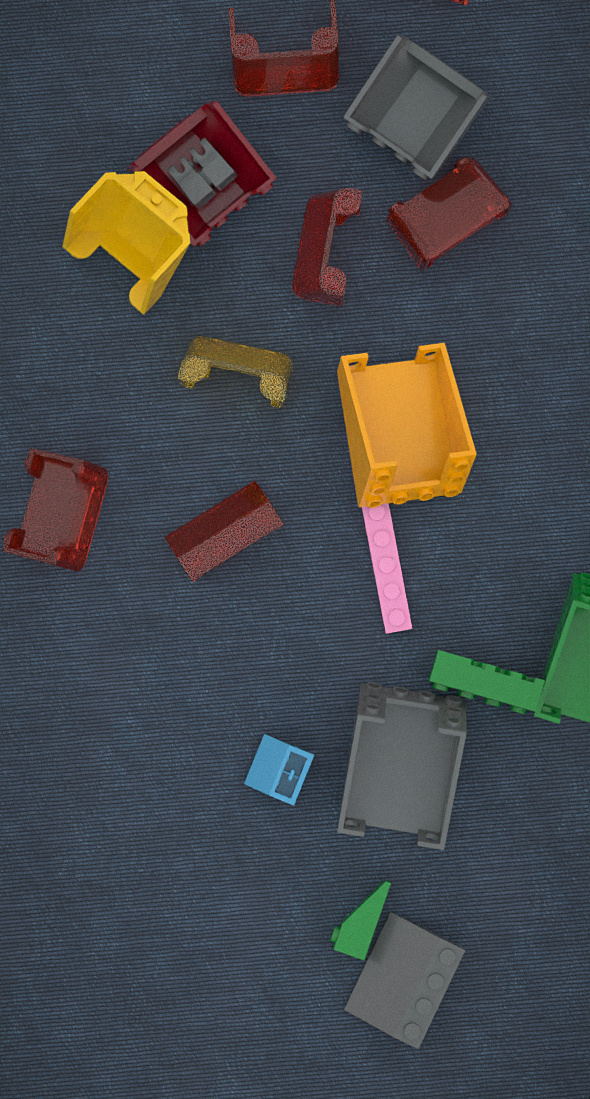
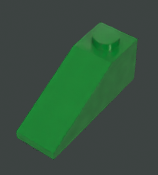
(359, 926)

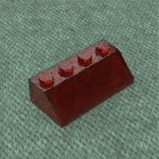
(224, 531)

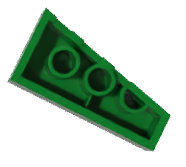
(485, 681)

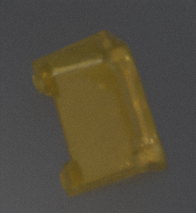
(271, 366)

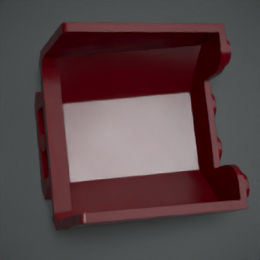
(222, 133)

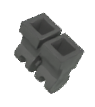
(198, 185)

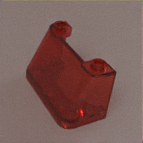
(448, 212)
(312, 276)
(59, 510)

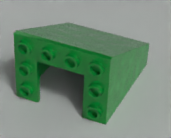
(568, 663)

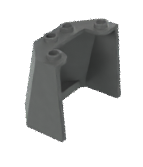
(416, 106)

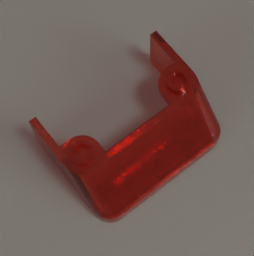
(286, 71)

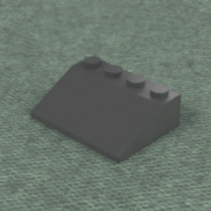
(404, 980)

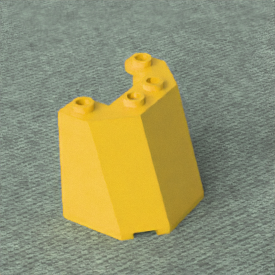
(134, 224)

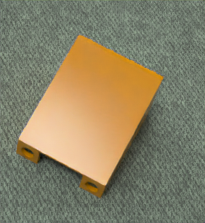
(405, 428)

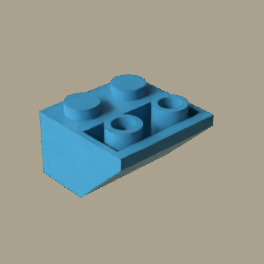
(279, 769)

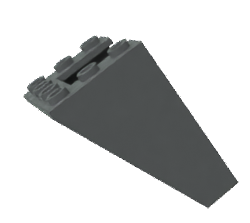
(403, 763)

